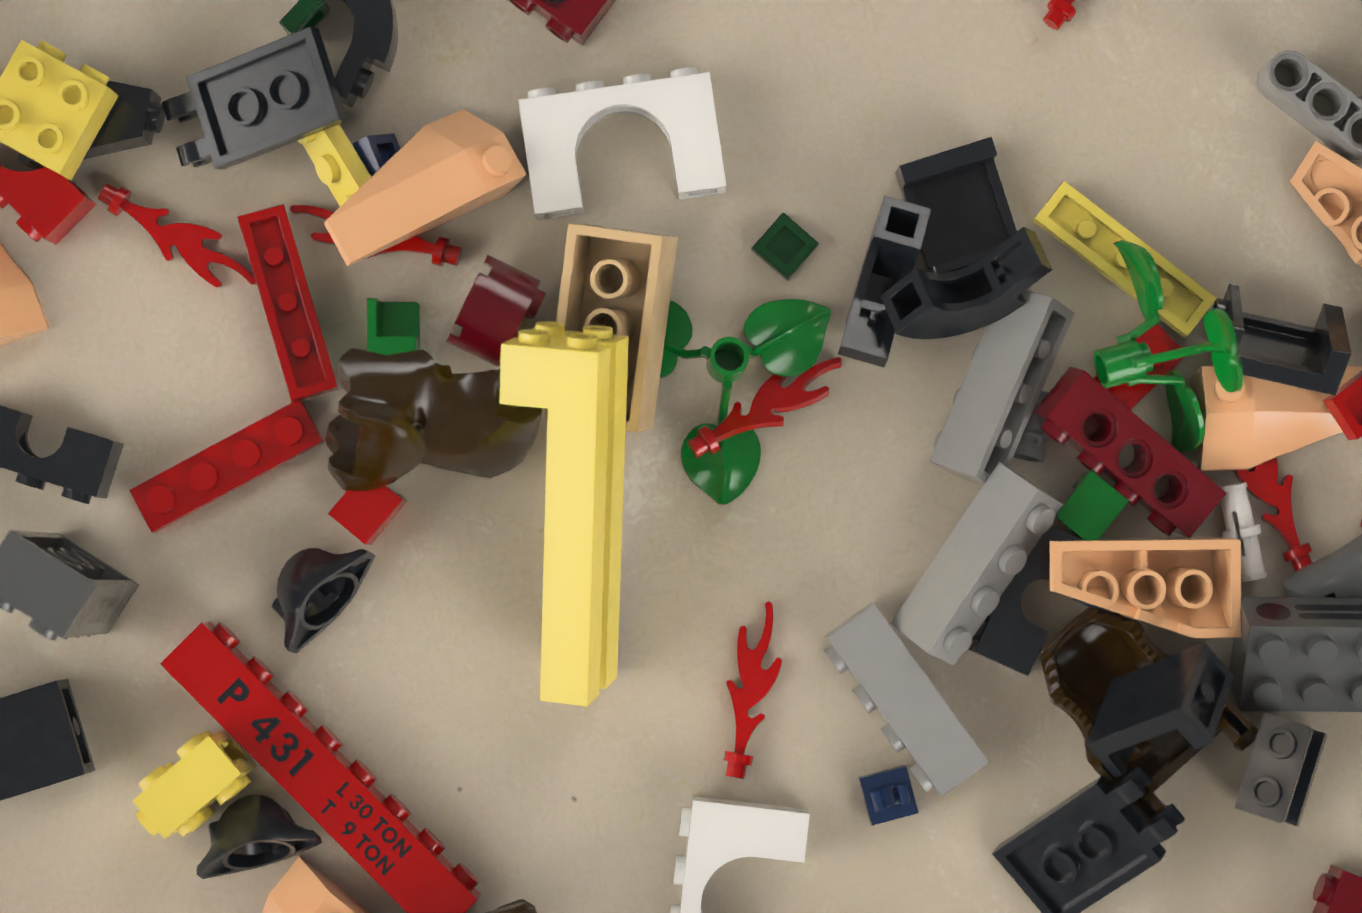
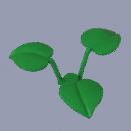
(789, 341)
(1130, 361)

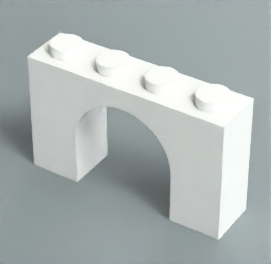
(677, 105)
(732, 830)

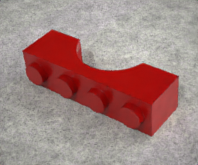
(45, 201)

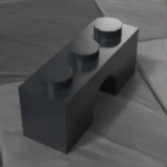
(80, 465)
(1006, 633)

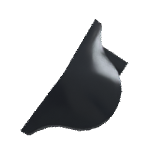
(316, 590)
(253, 835)

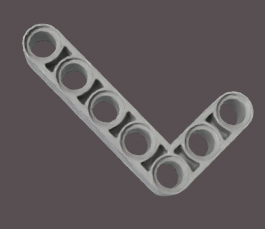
(1298, 101)

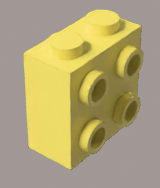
(51, 107)
(181, 794)

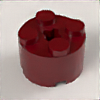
(496, 310)

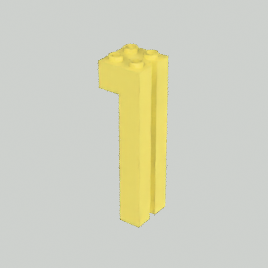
(585, 391)

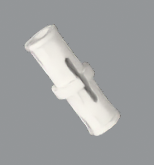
(1241, 525)

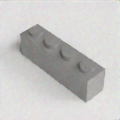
(1001, 388)
(976, 564)
(905, 699)

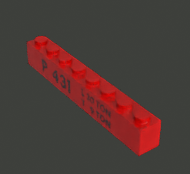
(317, 774)

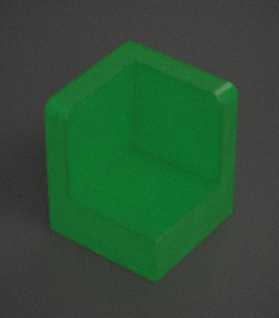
(392, 326)
(1091, 507)

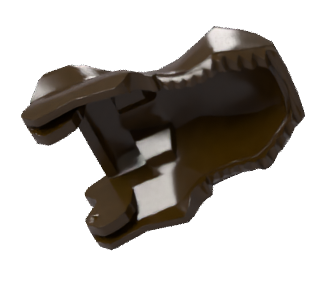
(417, 412)
(1079, 672)

